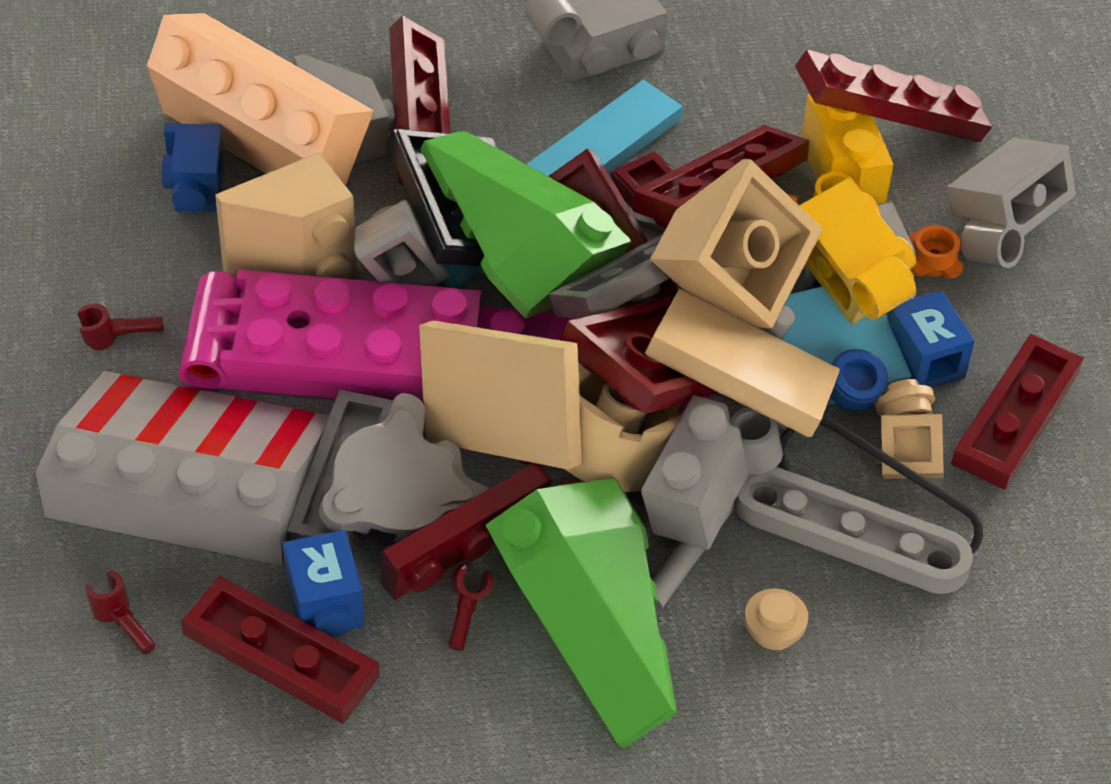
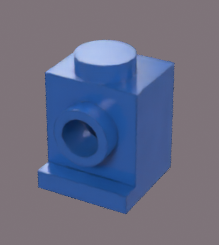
(193, 165)

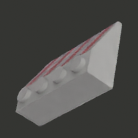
(180, 466)

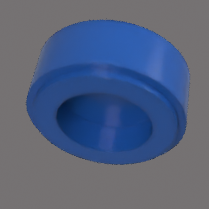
(859, 381)

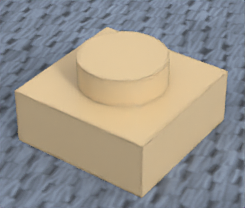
(914, 443)

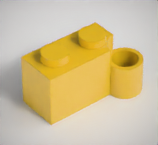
(845, 147)
(858, 254)

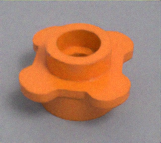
(936, 252)

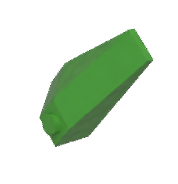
(525, 222)
(589, 582)

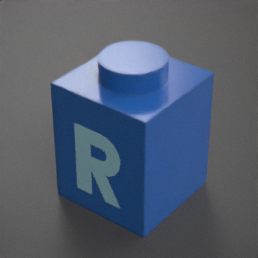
(932, 339)
(324, 582)

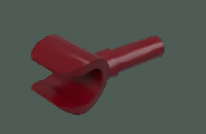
(101, 331)
(466, 604)
(115, 607)

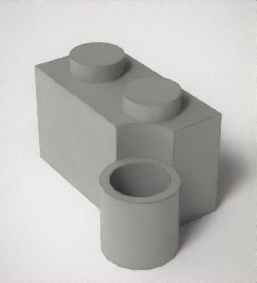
(598, 34)
(1010, 197)
(706, 469)

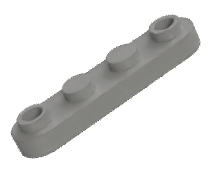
(855, 530)

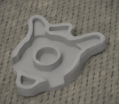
(394, 477)

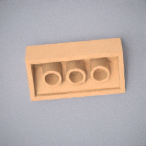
(264, 103)

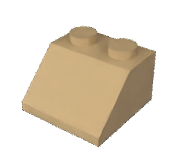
(289, 222)
(739, 245)

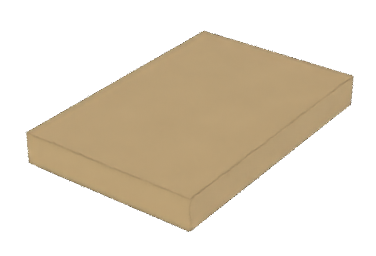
(743, 363)
(502, 393)

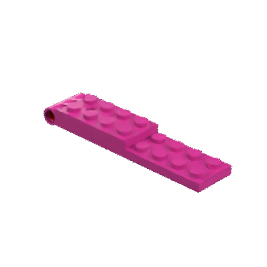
(328, 333)

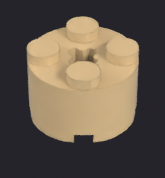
(617, 437)

